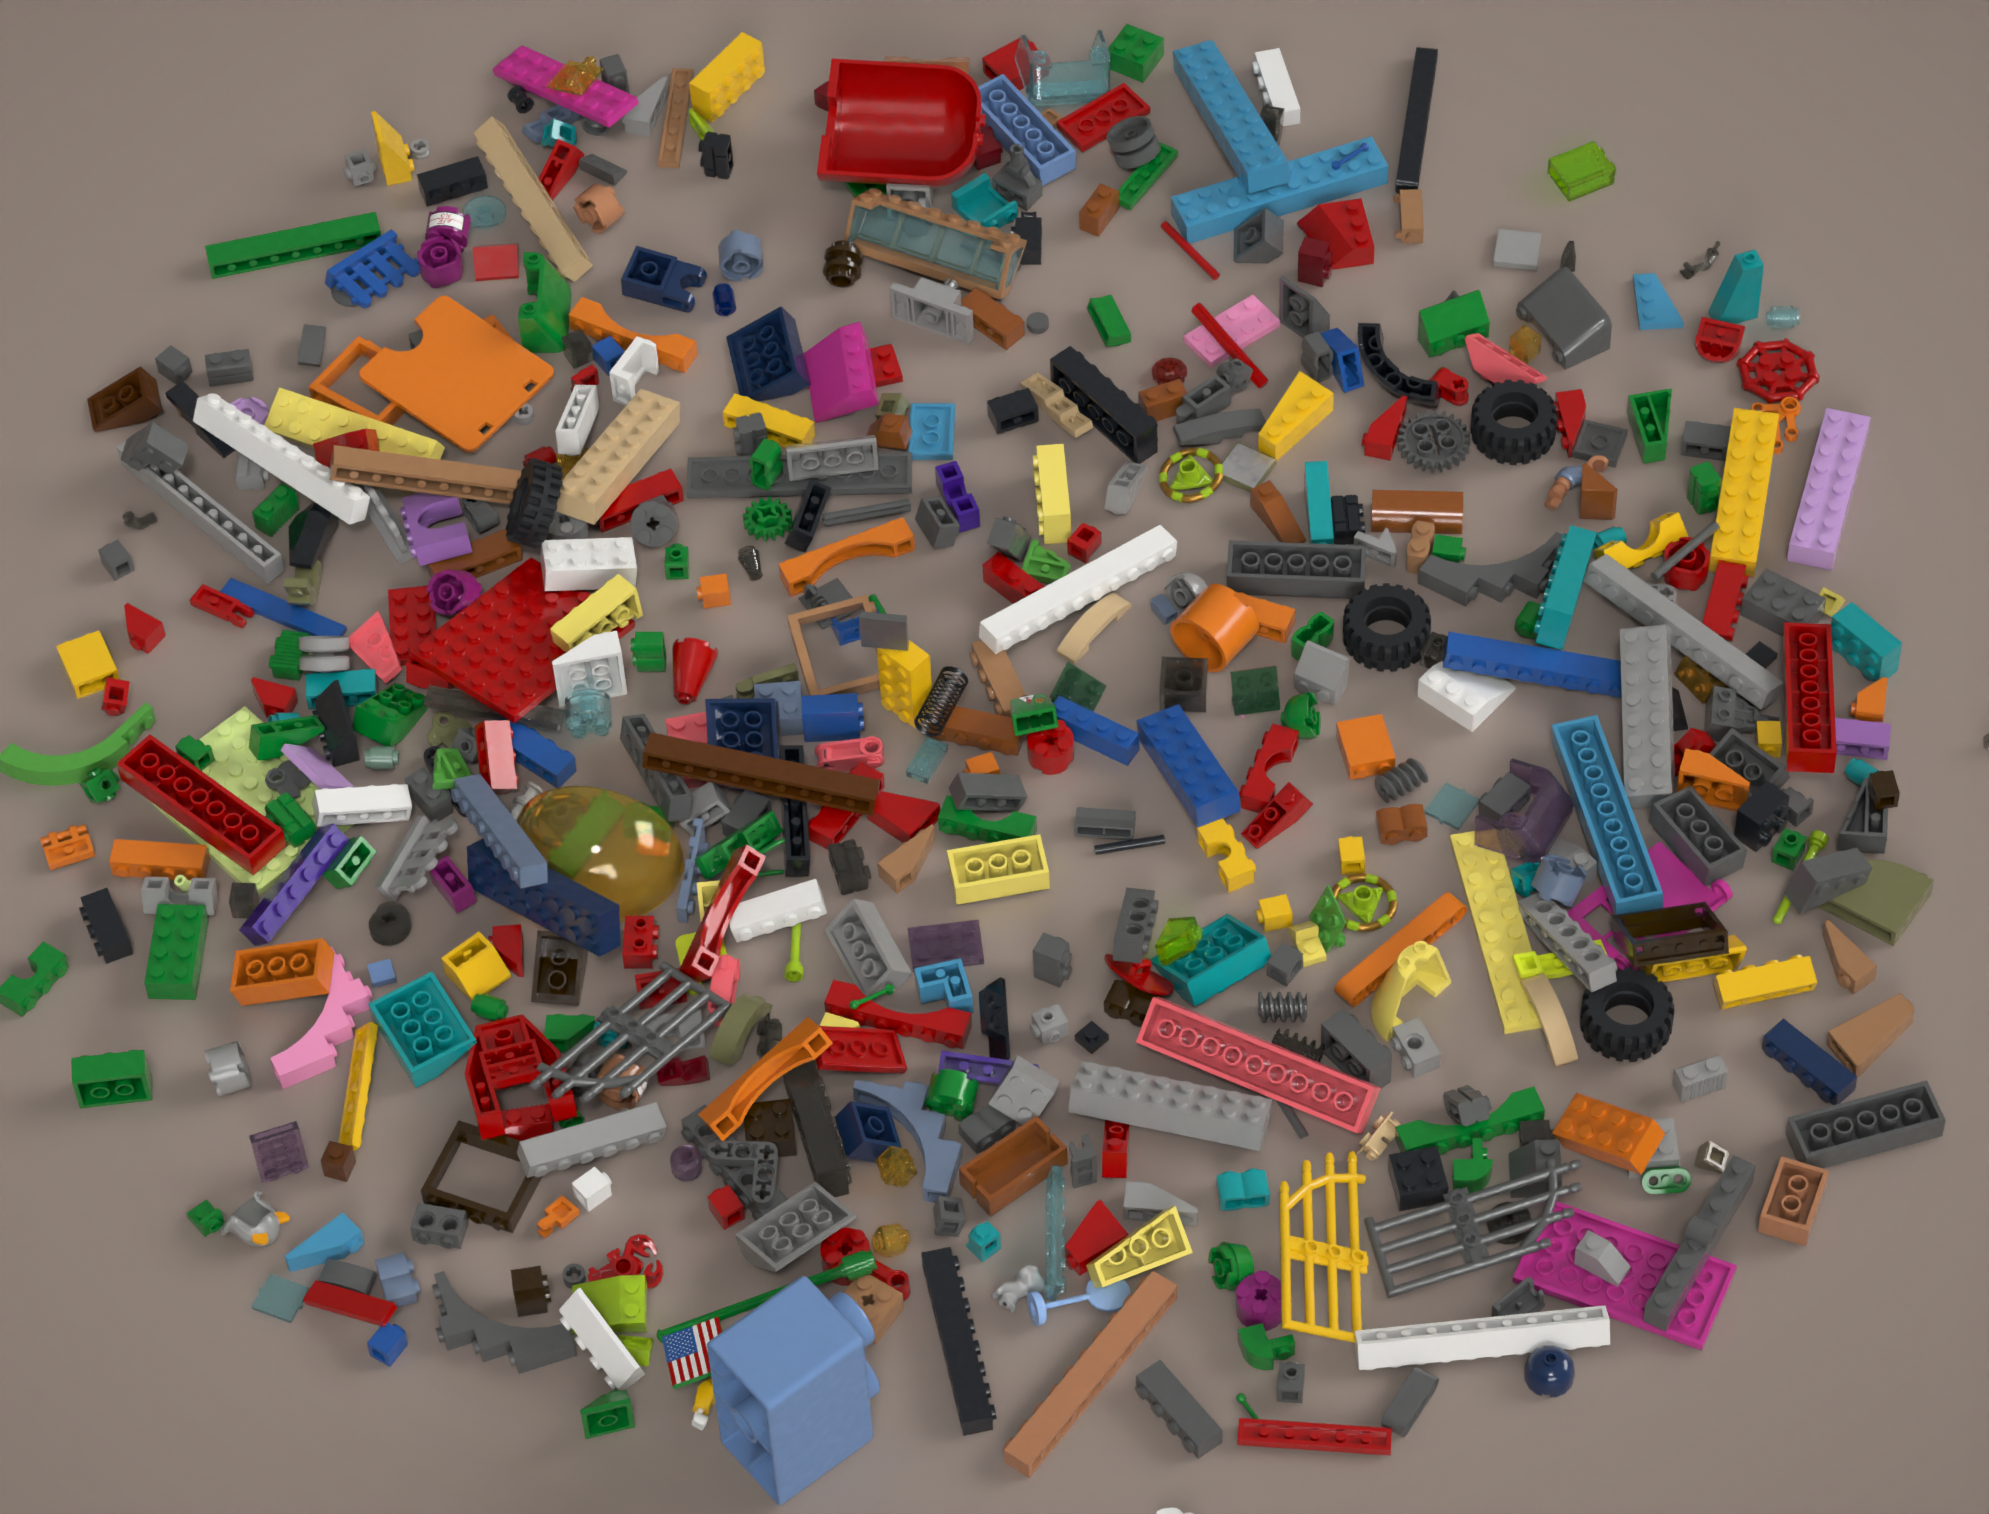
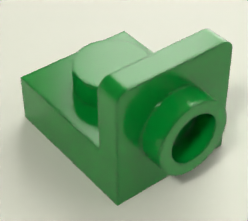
(206, 1218)

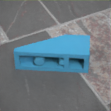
(332, 1241)

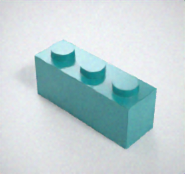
(355, 685)

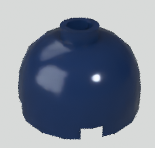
(1549, 1371)

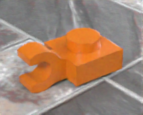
(558, 1213)

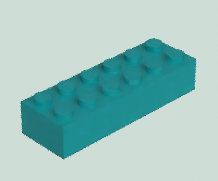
(1564, 587)

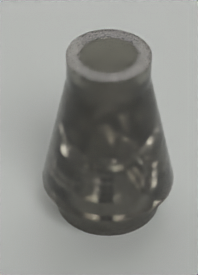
(750, 561)

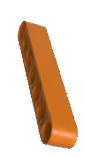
(1425, 927)

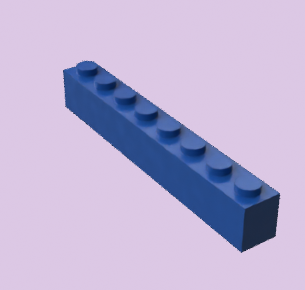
(1532, 664)

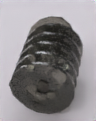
(1300, 1047)

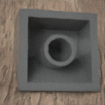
(1259, 238)
(1532, 1159)

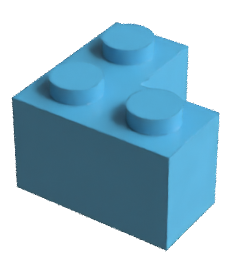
(944, 981)

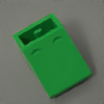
(389, 714)

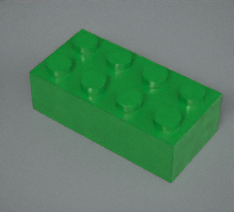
(176, 952)

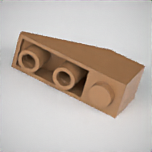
(905, 863)

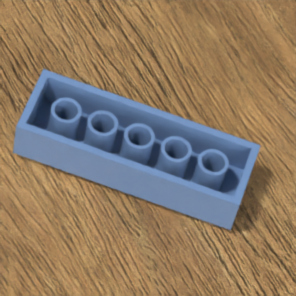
(1019, 122)

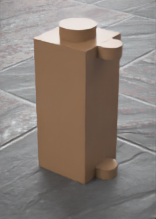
(1410, 216)

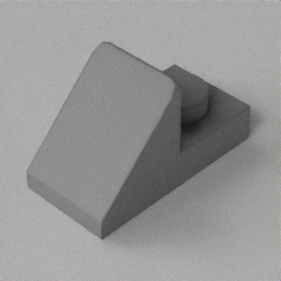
(1379, 549)

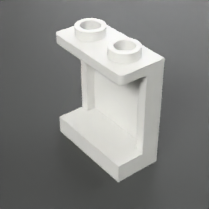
(636, 360)

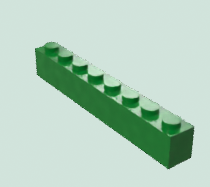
(292, 245)

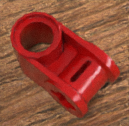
(1451, 386)

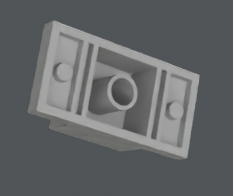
(933, 308)

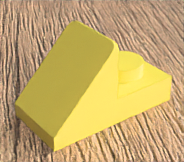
(1307, 941)

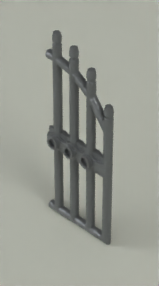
(636, 1033)
(1468, 1231)

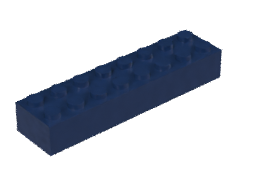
(556, 905)

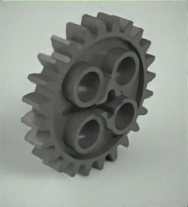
(1419, 446)

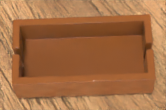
(1012, 1166)

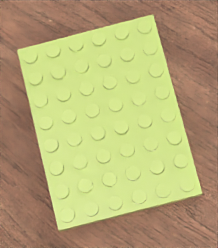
(245, 777)

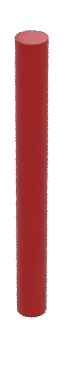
(1203, 263)

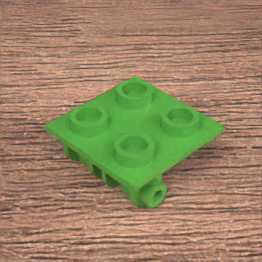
(1329, 920)

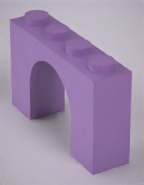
(439, 543)

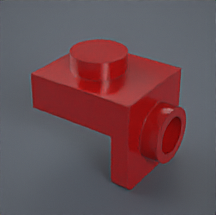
(586, 376)

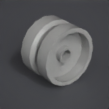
(324, 654)

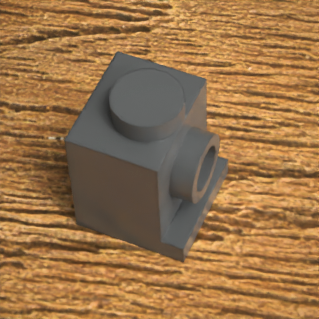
(1798, 806)
(948, 1216)

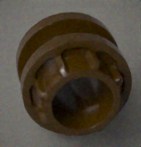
(842, 263)

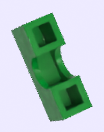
(22, 994)

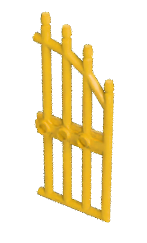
(1322, 1253)

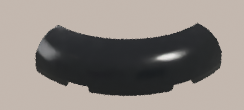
(1387, 374)

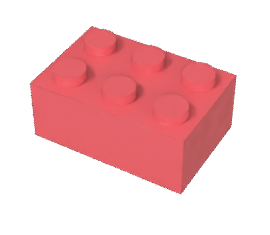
(691, 728)

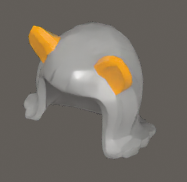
(255, 1222)

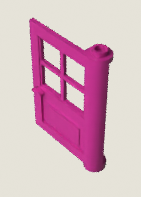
(1678, 888)

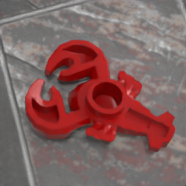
(630, 1264)

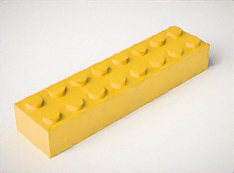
(1744, 489)

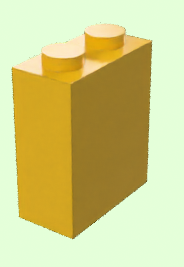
(87, 663)

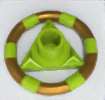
(1190, 475)
(1364, 901)

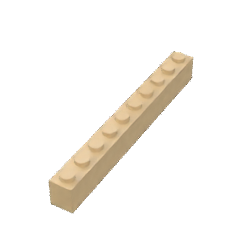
(532, 199)

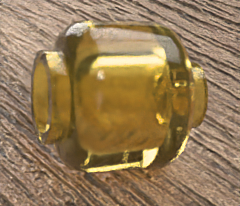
(890, 1240)

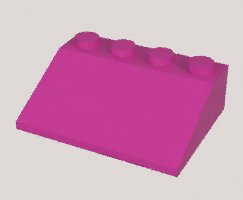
(841, 373)

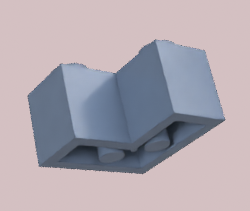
(788, 704)

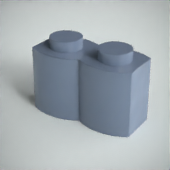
(396, 1279)

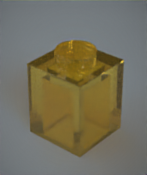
(1525, 344)

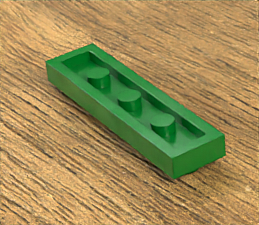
(1145, 176)

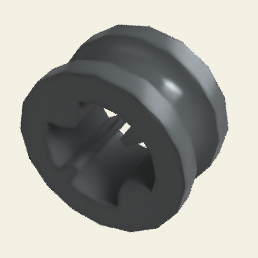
(570, 1269)

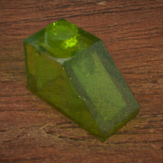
(1178, 939)

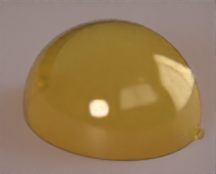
(606, 845)

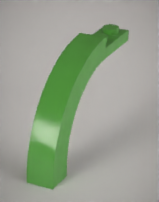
(73, 768)

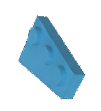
(1653, 304)

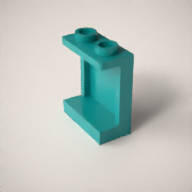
(983, 204)

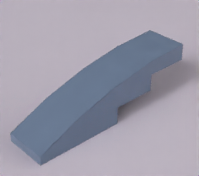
(535, 129)

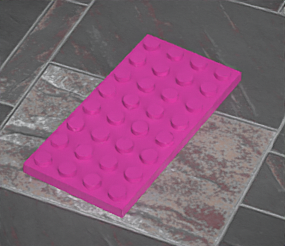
(1646, 1254)

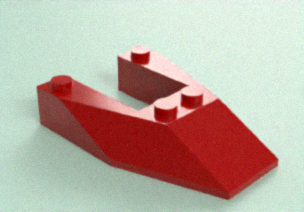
(508, 1056)

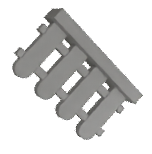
(388, 525)
(410, 857)

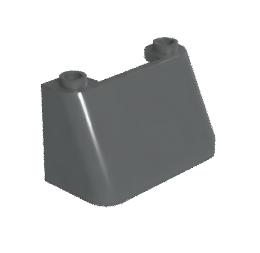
(1568, 318)

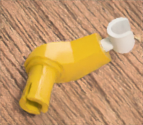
(702, 1404)

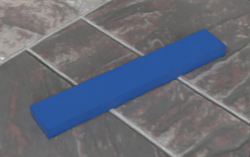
(281, 612)

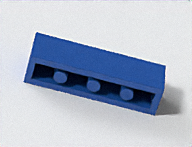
(1098, 731)
(542, 755)

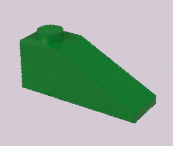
(269, 737)

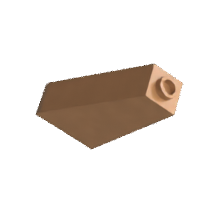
(1869, 1034)

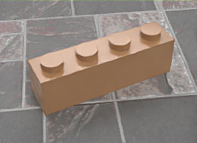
(998, 676)

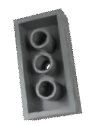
(1697, 835)

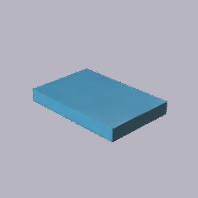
(932, 431)

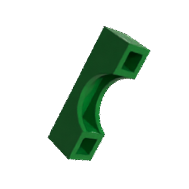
(968, 825)

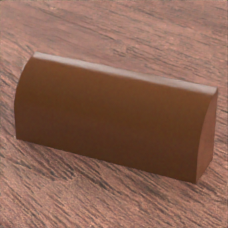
(1402, 508)

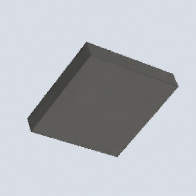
(1598, 440)
(884, 631)

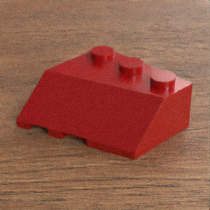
(1345, 228)

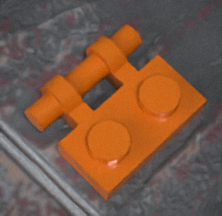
(68, 851)

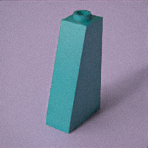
(1740, 290)
(1318, 502)

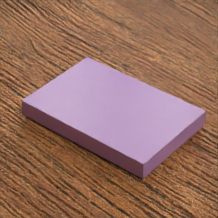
(315, 767)

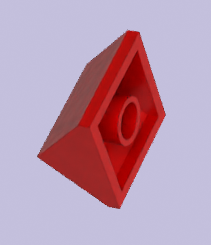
(496, 261)

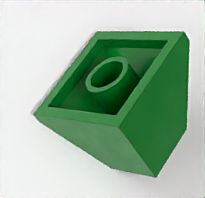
(607, 1414)

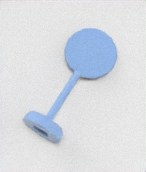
(1105, 1298)

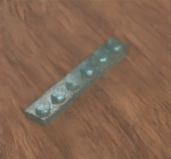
(1054, 1227)

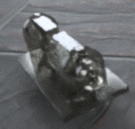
(768, 1031)

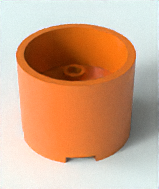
(1214, 627)

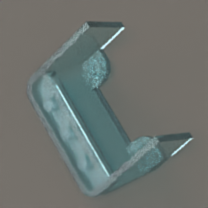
(1064, 81)

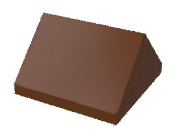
(1596, 496)

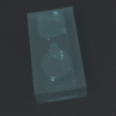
(927, 760)

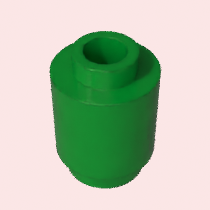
(489, 1007)

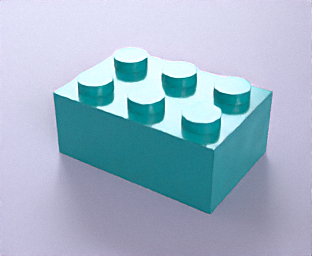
(1865, 643)

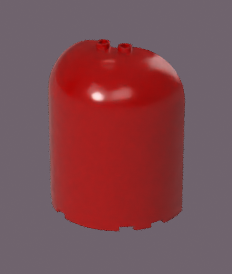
(900, 124)

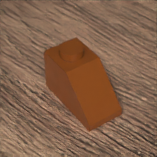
(891, 431)

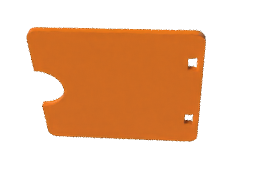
(458, 375)

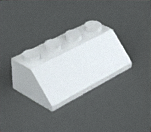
(601, 1341)

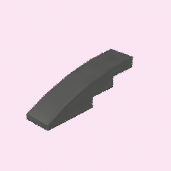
(1214, 427)

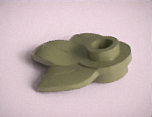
(447, 732)

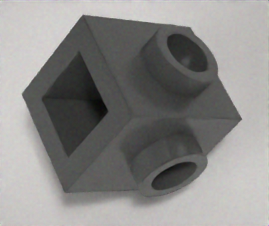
(1235, 374)
(466, 744)

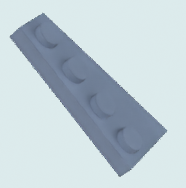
(688, 888)

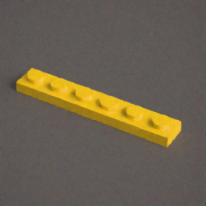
(358, 1085)

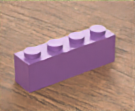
(1862, 738)

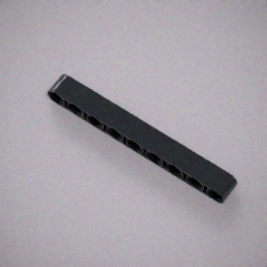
(1416, 119)

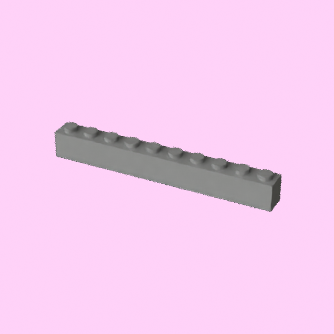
(211, 519)
(1685, 631)

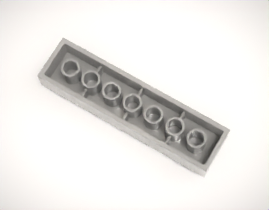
(1647, 714)
(1170, 1105)

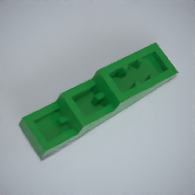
(752, 834)

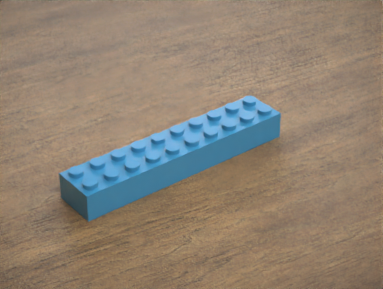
(1231, 116)
(1312, 182)
(1606, 816)

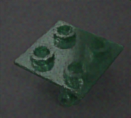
(1078, 687)
(1255, 690)

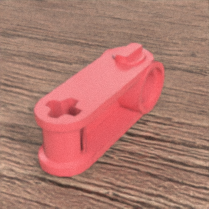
(847, 754)
(724, 981)

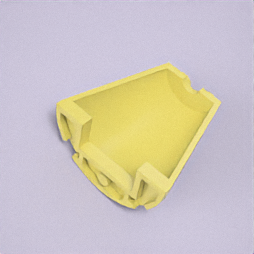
(1415, 965)

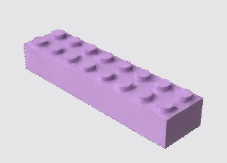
(1828, 489)

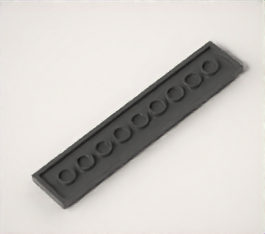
(731, 478)

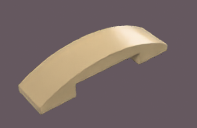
(1090, 625)
(1551, 1018)

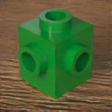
(100, 785)

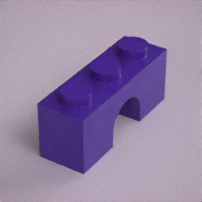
(953, 491)

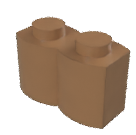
(1420, 545)

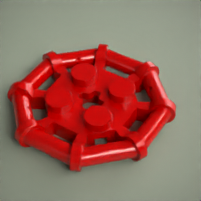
(1778, 385)

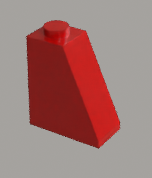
(903, 815)
(1092, 1238)

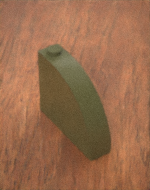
(1884, 902)

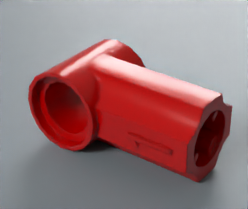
(893, 1278)

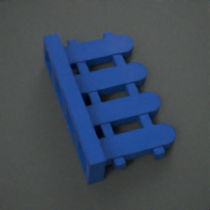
(364, 261)

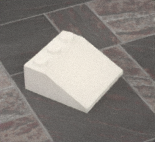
(591, 665)
(1463, 694)

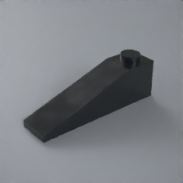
(310, 535)

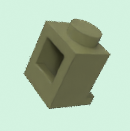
(892, 404)

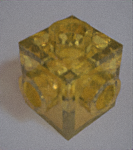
(896, 1166)

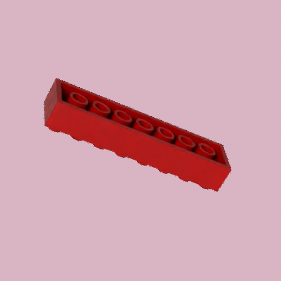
(1809, 698)
(201, 804)

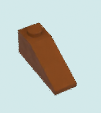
(1275, 513)

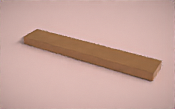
(675, 118)

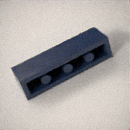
(1809, 1063)

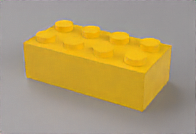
(727, 77)
(904, 681)

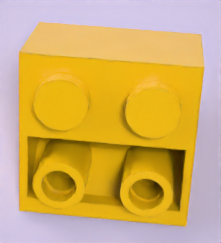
(475, 966)

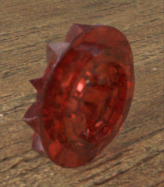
(1167, 365)

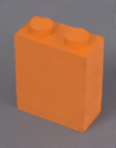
(1365, 746)

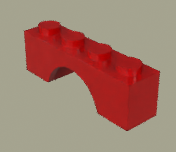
(1277, 748)

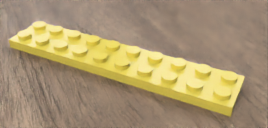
(1497, 928)

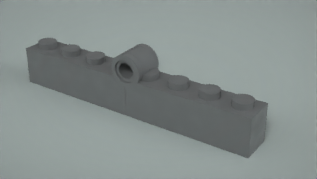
(1698, 1243)

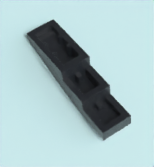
(185, 400)

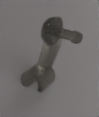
(1710, 257)

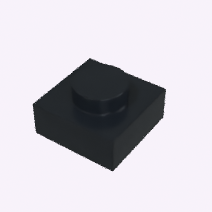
(1091, 1037)

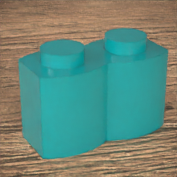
(1242, 1189)

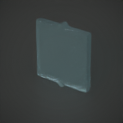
(1452, 806)
(280, 1298)

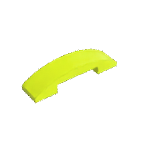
(1531, 964)

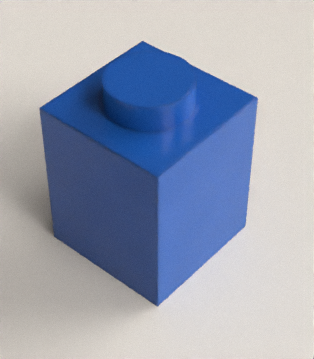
(607, 353)
(387, 1343)

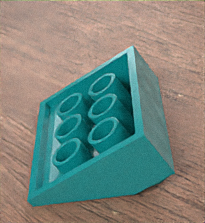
(1221, 958)
(422, 1028)

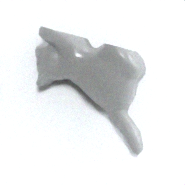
(1025, 1281)

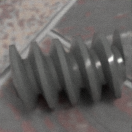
(1399, 777)
(1282, 1006)

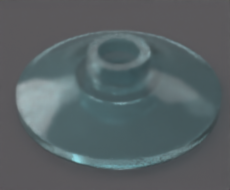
(485, 211)

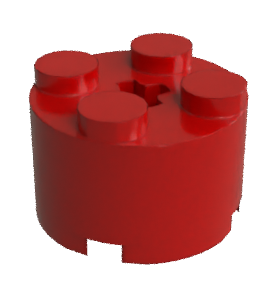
(1691, 570)
(1051, 749)
(840, 1244)

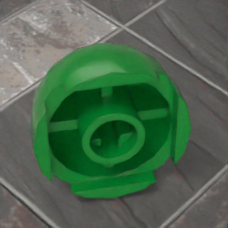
(1302, 716)

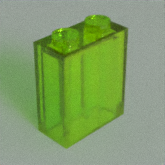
(1581, 171)

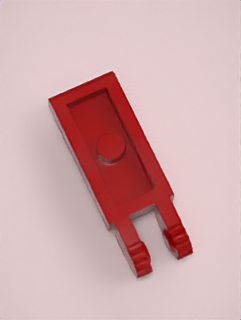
(221, 605)

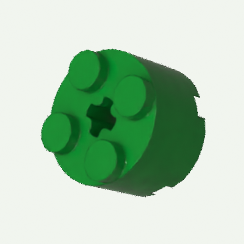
(952, 1094)

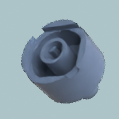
(740, 256)
(1558, 879)

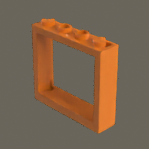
(320, 386)

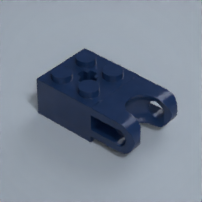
(661, 279)

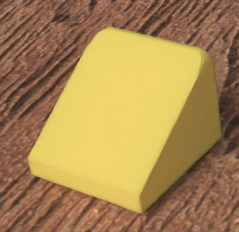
(1833, 602)

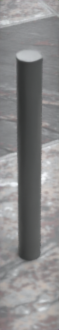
(1685, 550)

